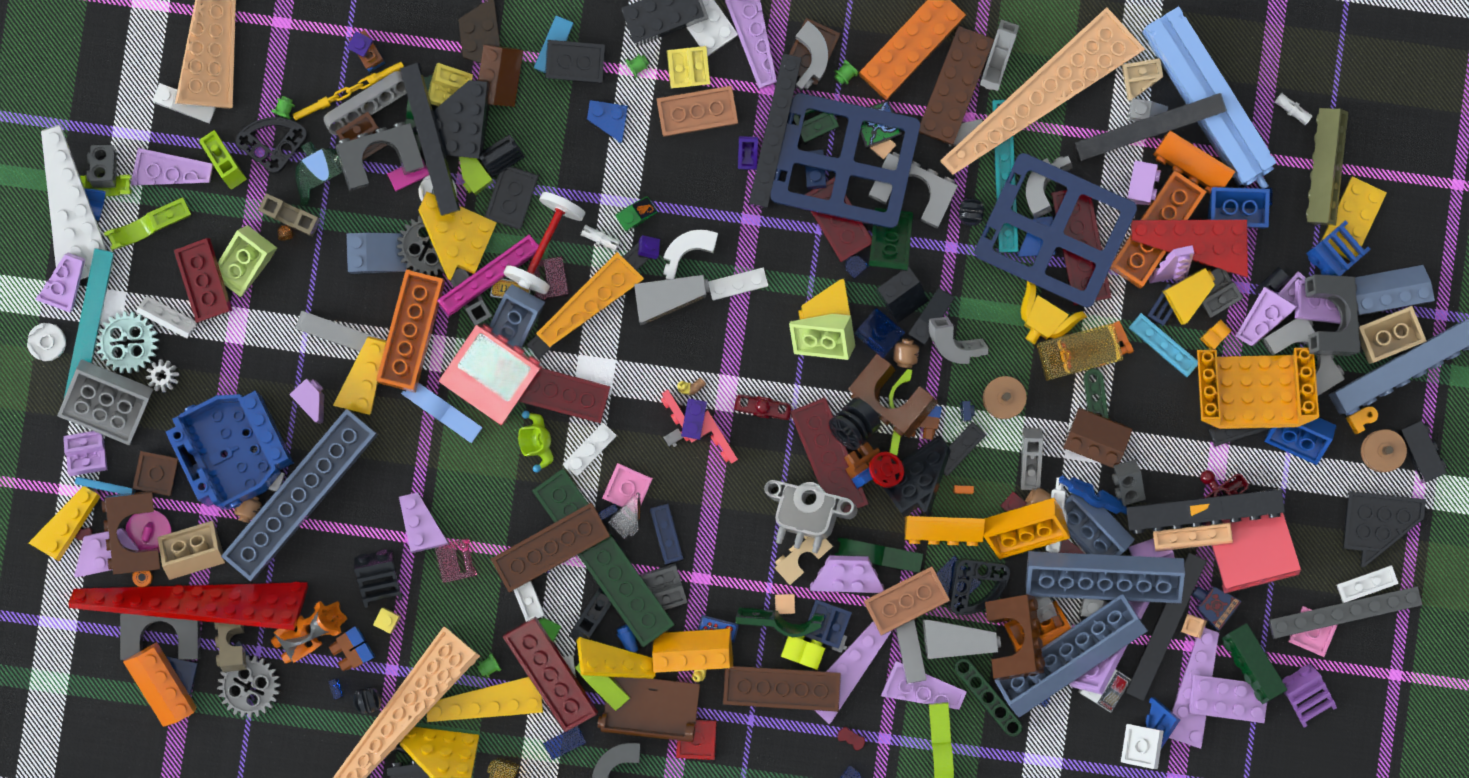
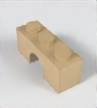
(789, 567)

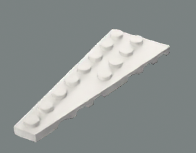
(70, 211)

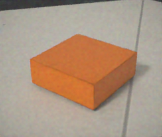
(963, 489)

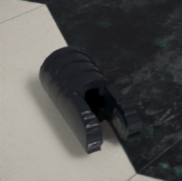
(1274, 281)

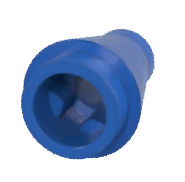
(627, 638)

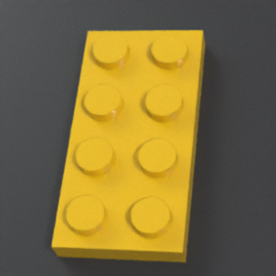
(1359, 208)

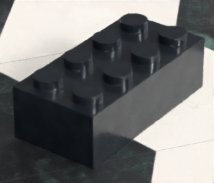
(657, 18)

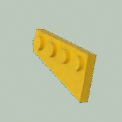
(361, 384)
(64, 526)
(609, 661)

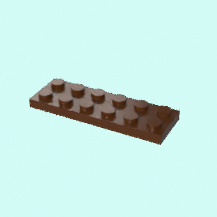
(955, 85)
(550, 547)
(782, 688)

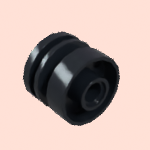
(854, 423)

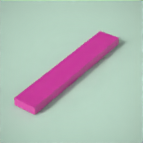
(488, 275)

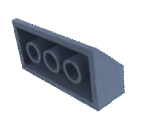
(1393, 290)
(1095, 528)

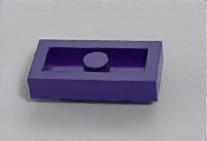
(694, 419)

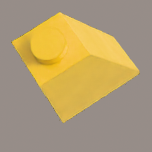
(1189, 294)
(830, 301)

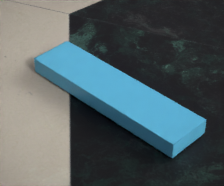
(1163, 345)

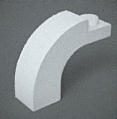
(689, 241)

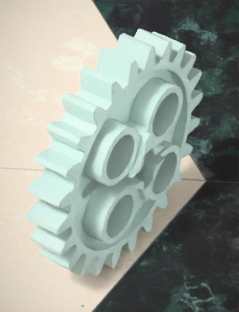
(128, 359)

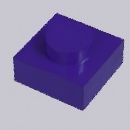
(360, 44)
(649, 247)

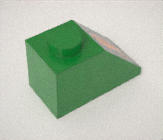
(636, 214)

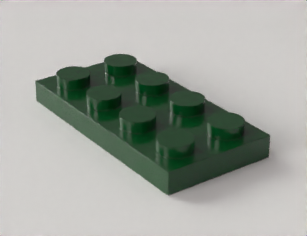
(892, 245)

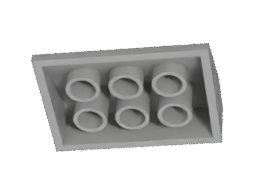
(105, 402)

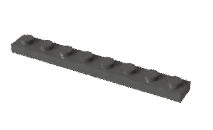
(1345, 612)

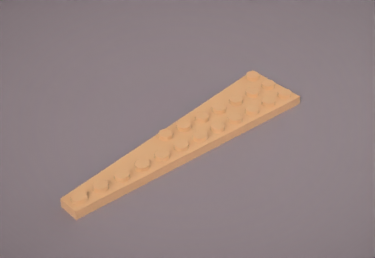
(209, 56)
(1080, 63)
(423, 687)

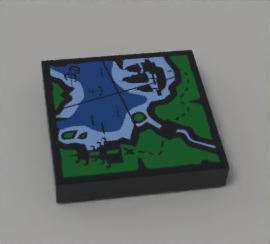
(875, 134)

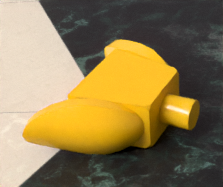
(1045, 318)

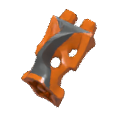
(321, 624)

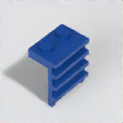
(1328, 259)

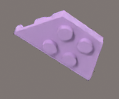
(94, 555)
(847, 575)

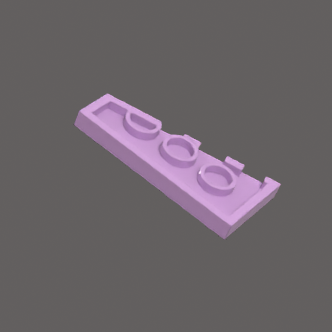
(163, 168)
(1175, 266)
(923, 692)

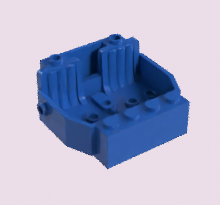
(220, 427)

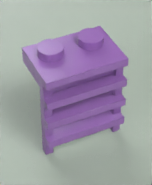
(1303, 685)

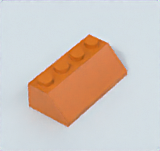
(1192, 162)
(160, 685)

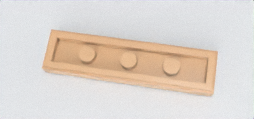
(1192, 537)

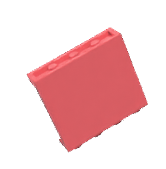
(1258, 554)

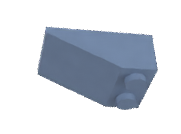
(374, 253)
(516, 315)

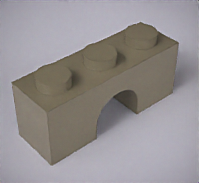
(289, 215)
(230, 657)

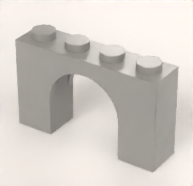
(940, 190)
(1297, 332)

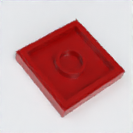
(703, 745)

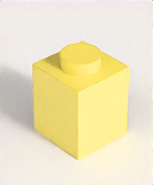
(387, 620)

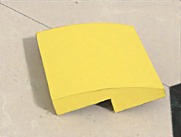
(688, 67)
(446, 82)

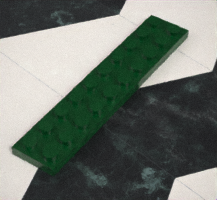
(608, 565)

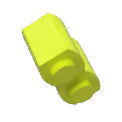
(803, 651)

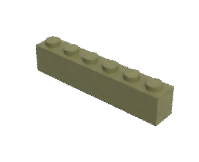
(1327, 166)

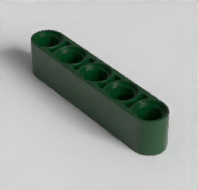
(995, 702)

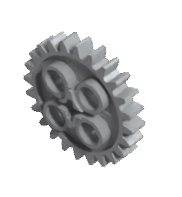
(241, 702)

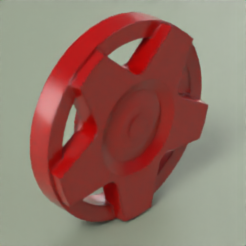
(886, 469)

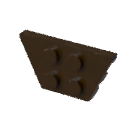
(478, 29)

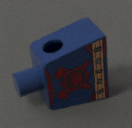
(1215, 605)

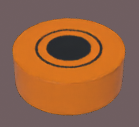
(142, 578)

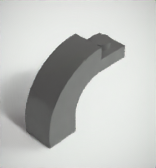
(477, 307)
(621, 753)

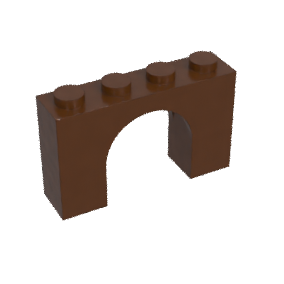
(904, 418)
(124, 559)
(1029, 658)

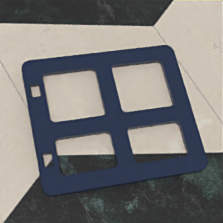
(845, 164)
(1054, 235)

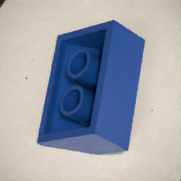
(1240, 204)
(1305, 441)

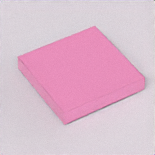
(625, 485)
(1314, 640)

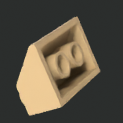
(1391, 335)
(190, 550)

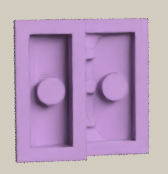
(85, 453)

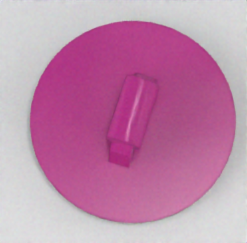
(146, 527)

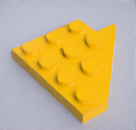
(457, 237)
(442, 752)

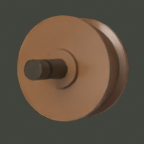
(1004, 397)
(1383, 451)

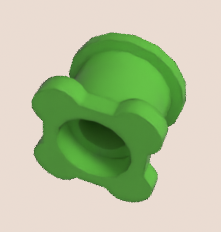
(637, 64)
(845, 73)
(283, 107)
(488, 666)

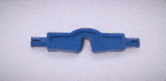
(1086, 491)

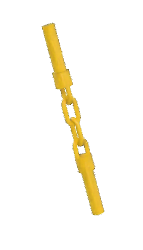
(325, 102)

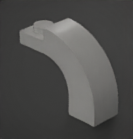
(817, 46)
(1036, 188)
(956, 351)

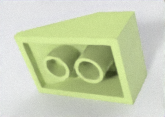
(244, 259)
(823, 336)

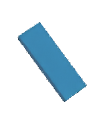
(559, 31)
(103, 486)

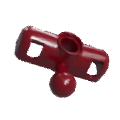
(762, 407)
(1208, 478)

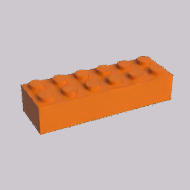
(911, 46)
(1173, 202)
(410, 331)

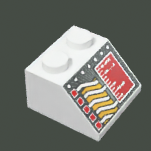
(1112, 692)

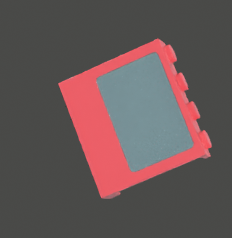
(490, 373)

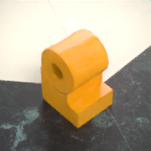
(1215, 335)
(1363, 416)

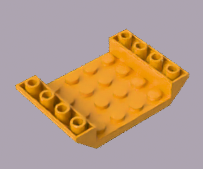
(1257, 390)

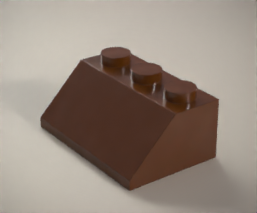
(502, 69)
(1097, 438)

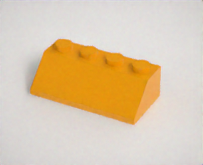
(1026, 528)
(944, 529)
(692, 650)

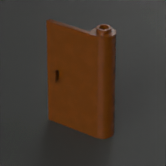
(660, 714)

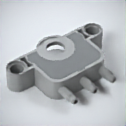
(807, 520)

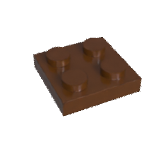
(155, 473)

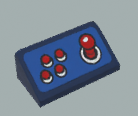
(711, 623)

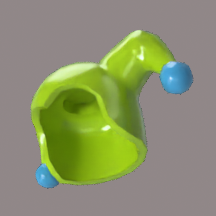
(535, 440)

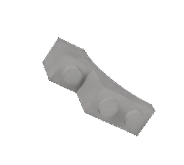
(999, 55)

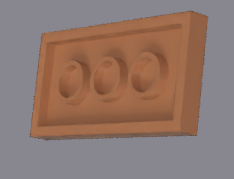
(697, 111)
(906, 601)

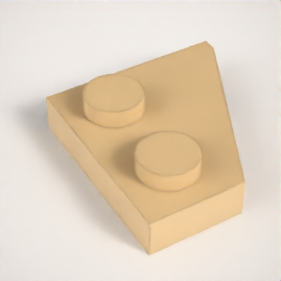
(1141, 76)

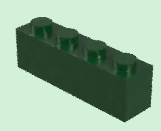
(1254, 664)

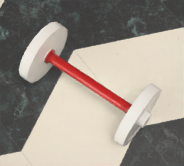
(561, 207)

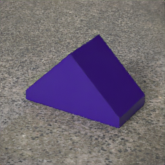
(747, 152)

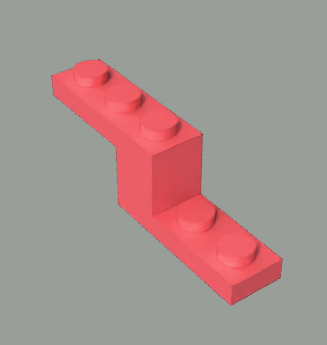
(708, 426)

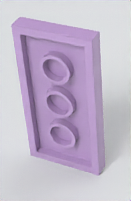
(1225, 699)

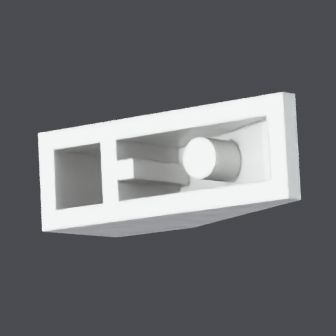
(166, 97)

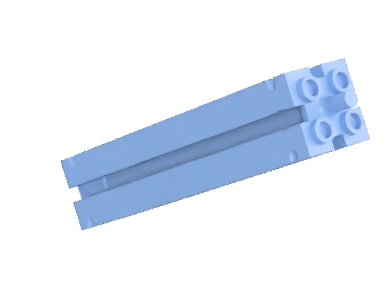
(1198, 78)

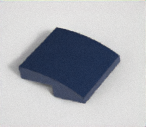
(832, 626)

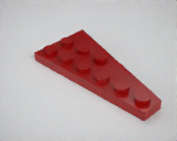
(1214, 241)

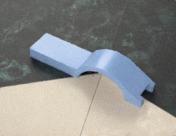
(444, 412)

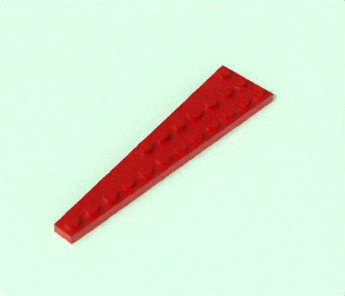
(238, 604)

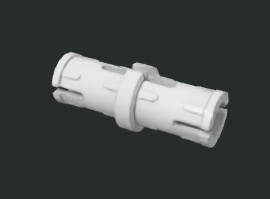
(1293, 109)
(600, 238)

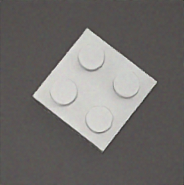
(1142, 746)

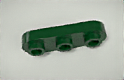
(1095, 388)

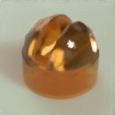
(285, 233)

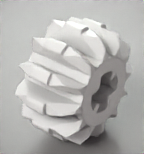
(164, 382)

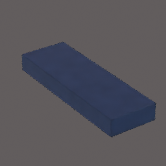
(666, 533)

